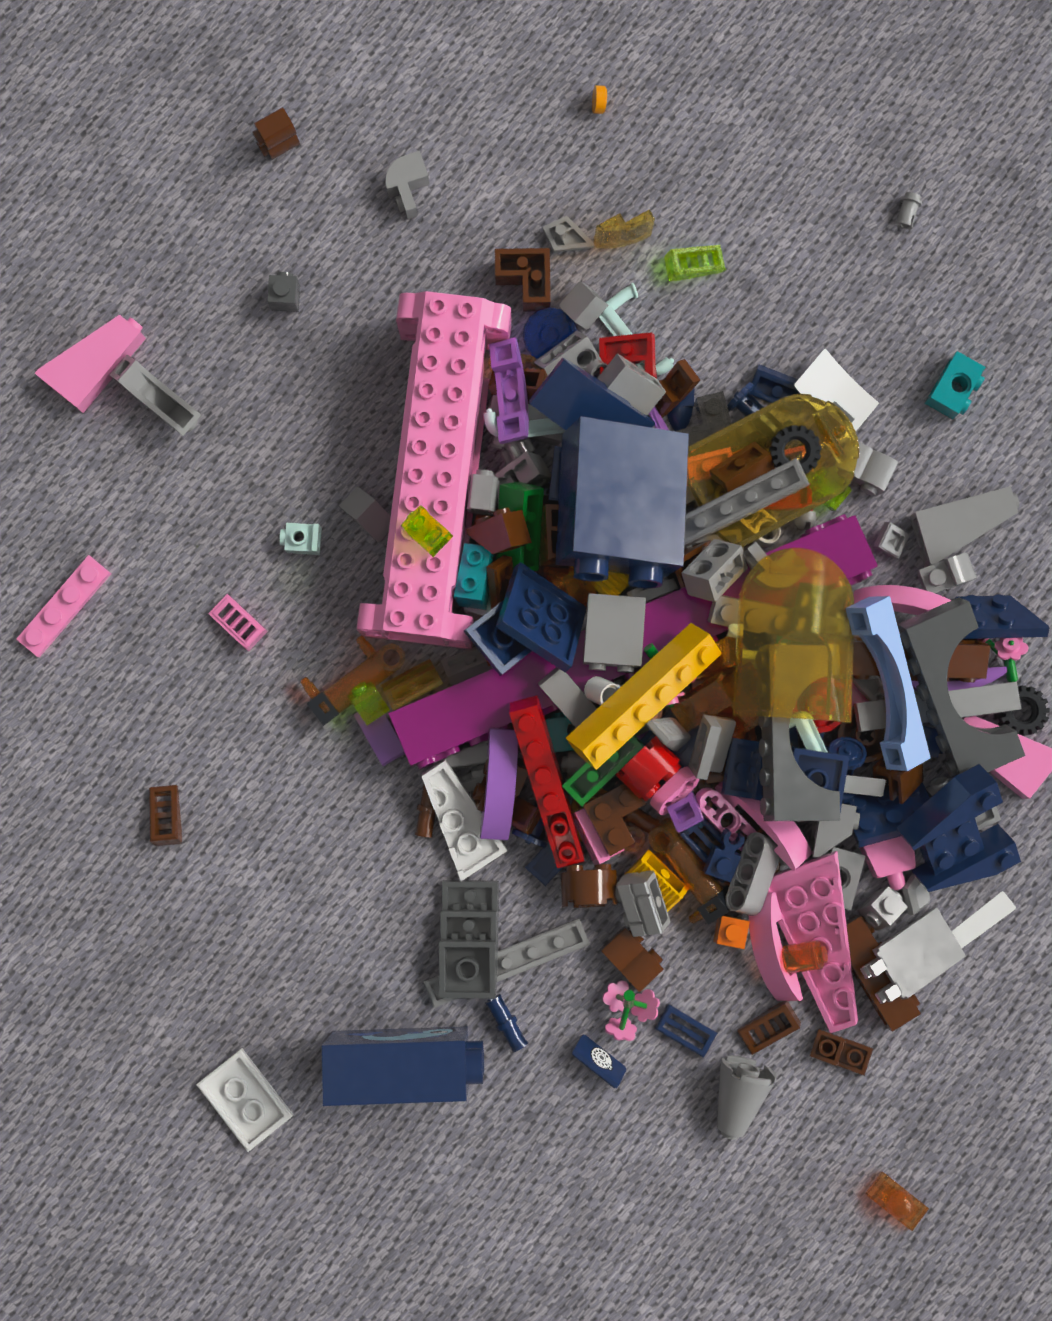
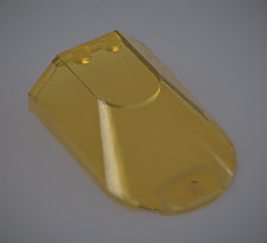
(826, 480)
(794, 639)

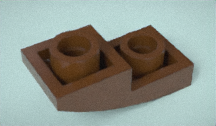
(841, 1052)

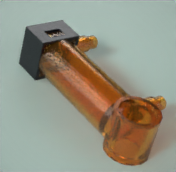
(334, 699)
(690, 869)

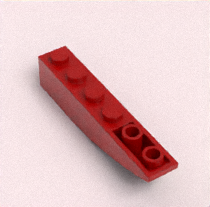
(546, 780)

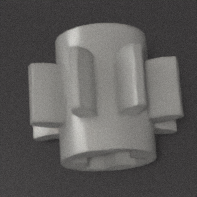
(515, 449)

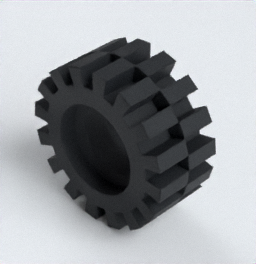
(801, 434)
(1037, 716)

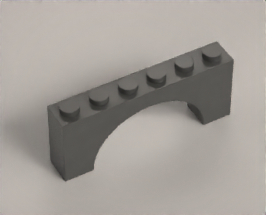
(930, 645)
(786, 789)

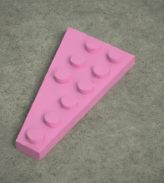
(815, 911)

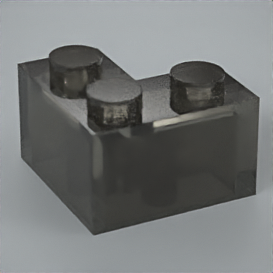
(711, 417)

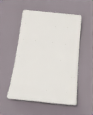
(831, 383)

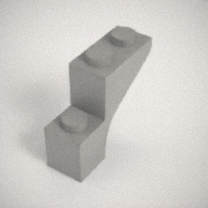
(155, 395)

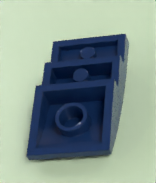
(575, 393)
(495, 645)
(745, 763)

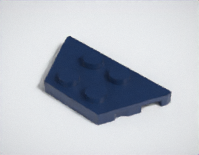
(1004, 618)

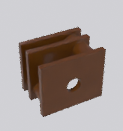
(900, 782)

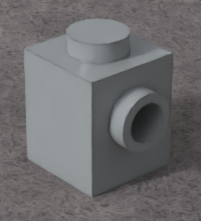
(883, 908)

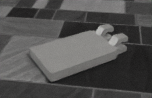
(914, 956)

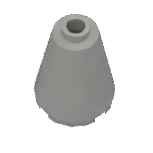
(741, 1094)

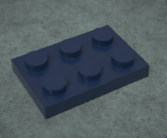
(882, 816)

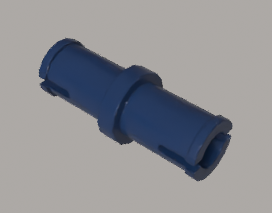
(506, 1023)

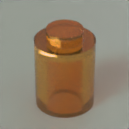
(804, 957)

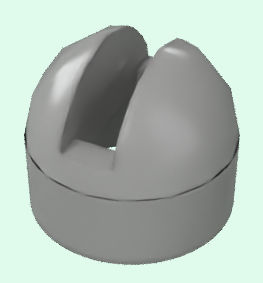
(806, 520)

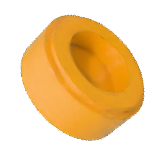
(599, 99)

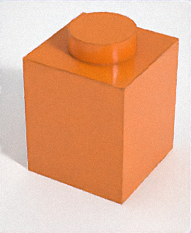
(731, 931)

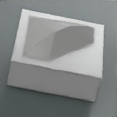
(891, 540)

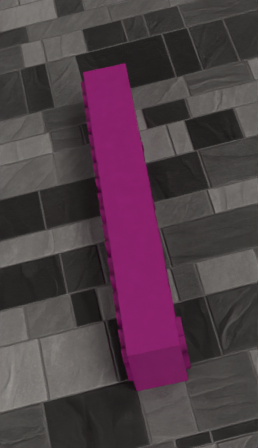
(466, 711)

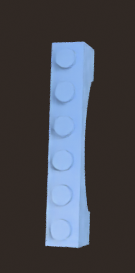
(904, 735)

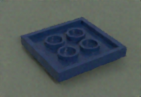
(542, 617)

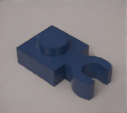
(724, 860)

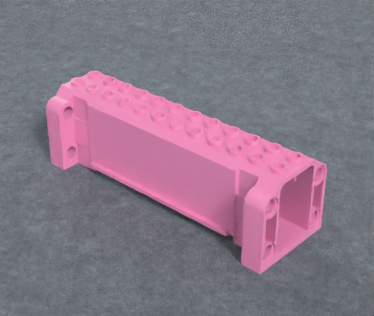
(435, 463)

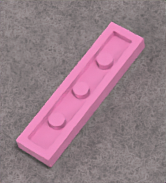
(63, 606)

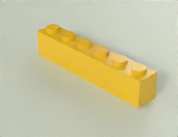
(643, 695)

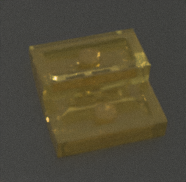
(618, 233)
(411, 684)

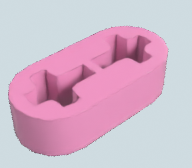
(674, 790)

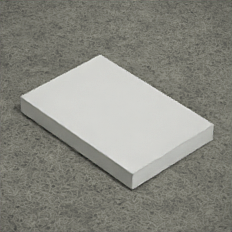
(245, 1100)

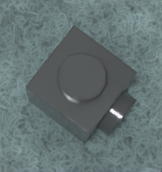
(283, 292)

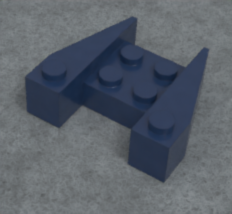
(950, 836)

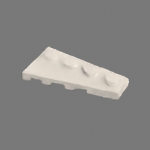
(459, 820)

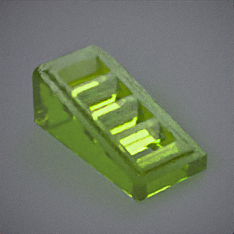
(682, 272)

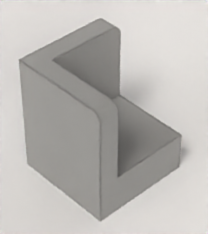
(583, 305)

